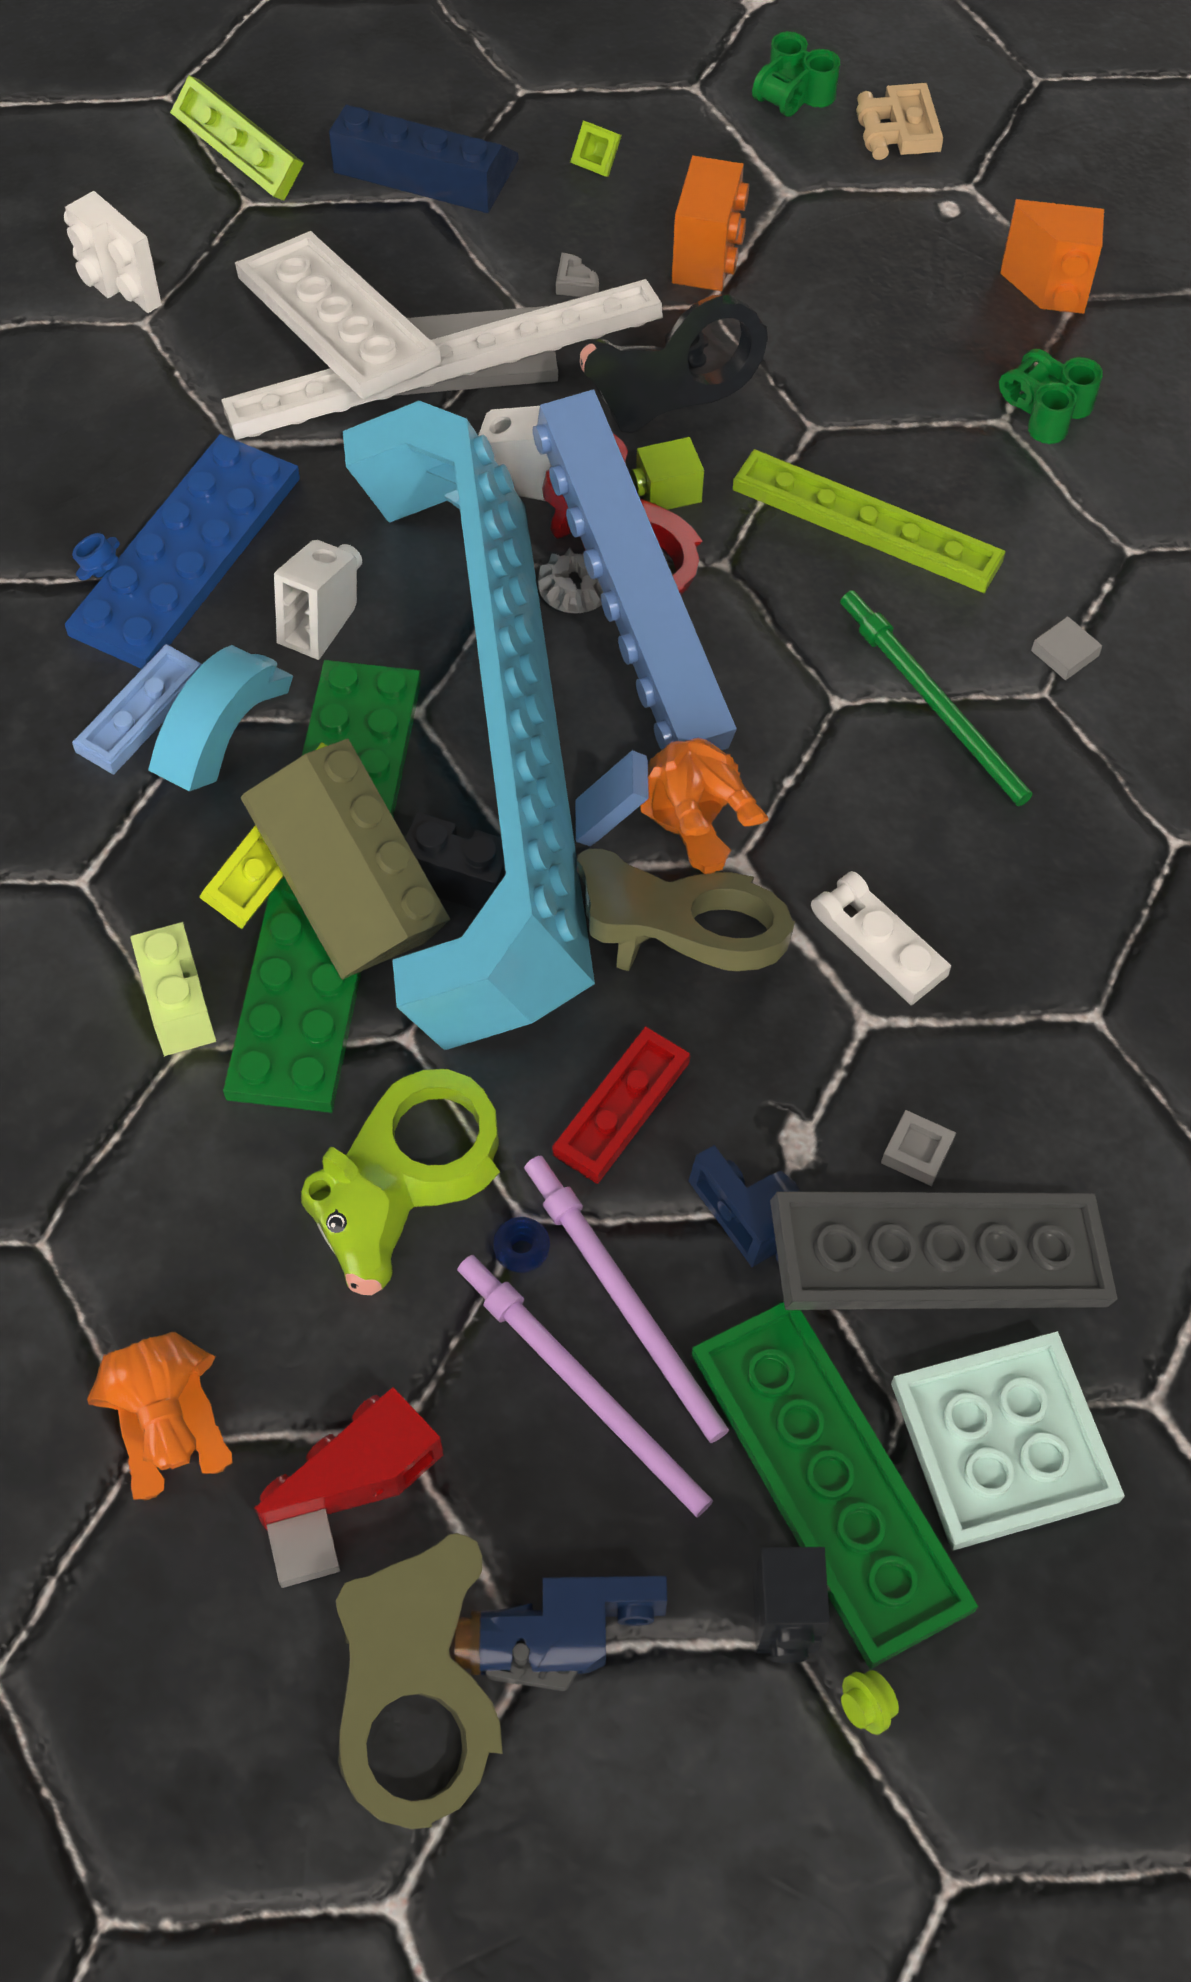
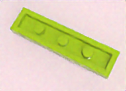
(237, 138)

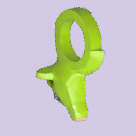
(368, 1192)

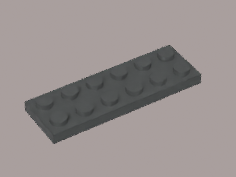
(941, 1250)

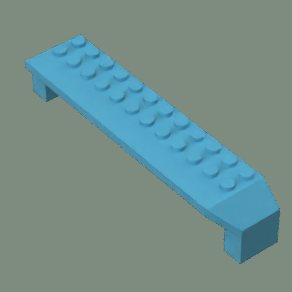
(531, 935)

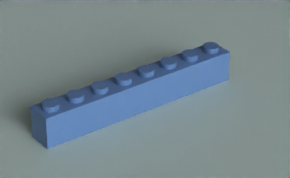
(631, 572)

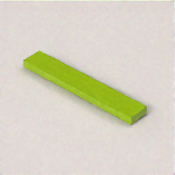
(869, 520)

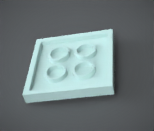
(1006, 1440)

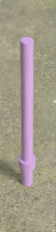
(566, 1210)
(506, 1305)

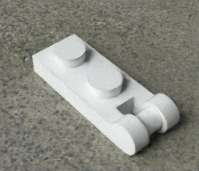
(881, 938)

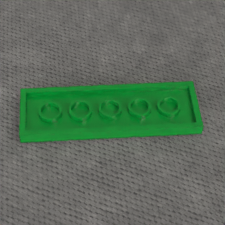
(834, 1482)

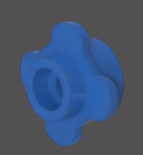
(95, 555)

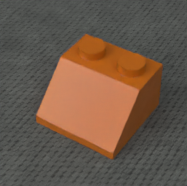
(1053, 253)

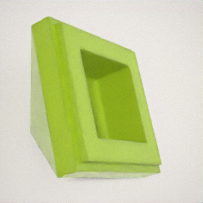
(595, 148)

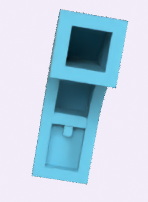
(208, 712)

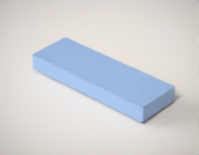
(135, 710)

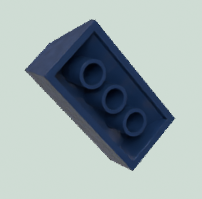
(419, 158)

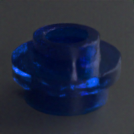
(516, 1230)

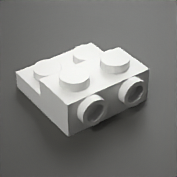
(111, 252)

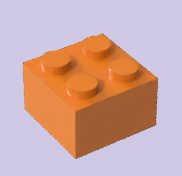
(709, 223)

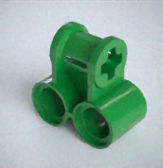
(797, 75)
(1052, 392)

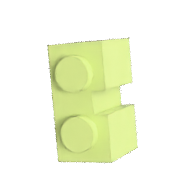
(173, 989)

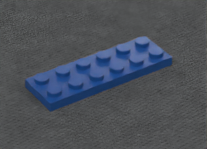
(183, 551)

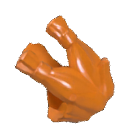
(688, 790)
(161, 1409)

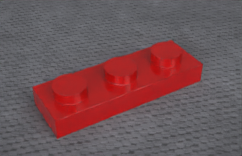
(621, 1105)

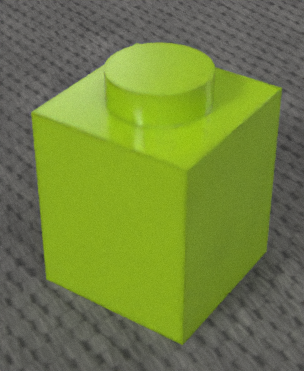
(669, 474)

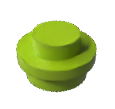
(869, 1701)

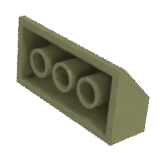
(345, 859)

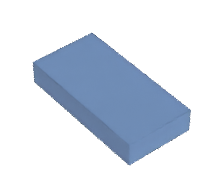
(612, 798)

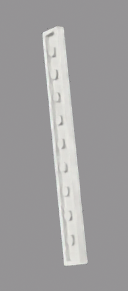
(460, 352)

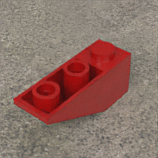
(363, 1464)

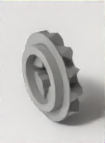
(559, 589)

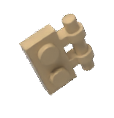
(912, 118)

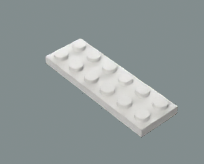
(338, 315)

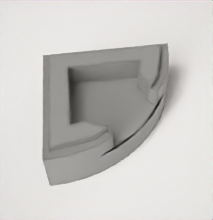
(575, 278)

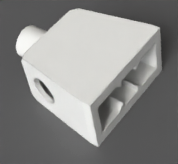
(514, 446)
(315, 596)

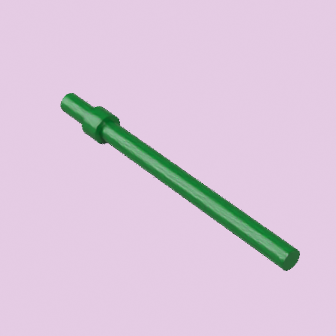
(878, 632)

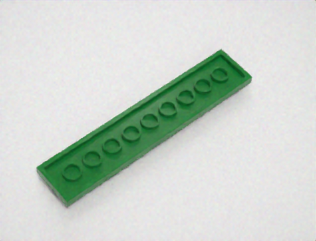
(295, 1001)

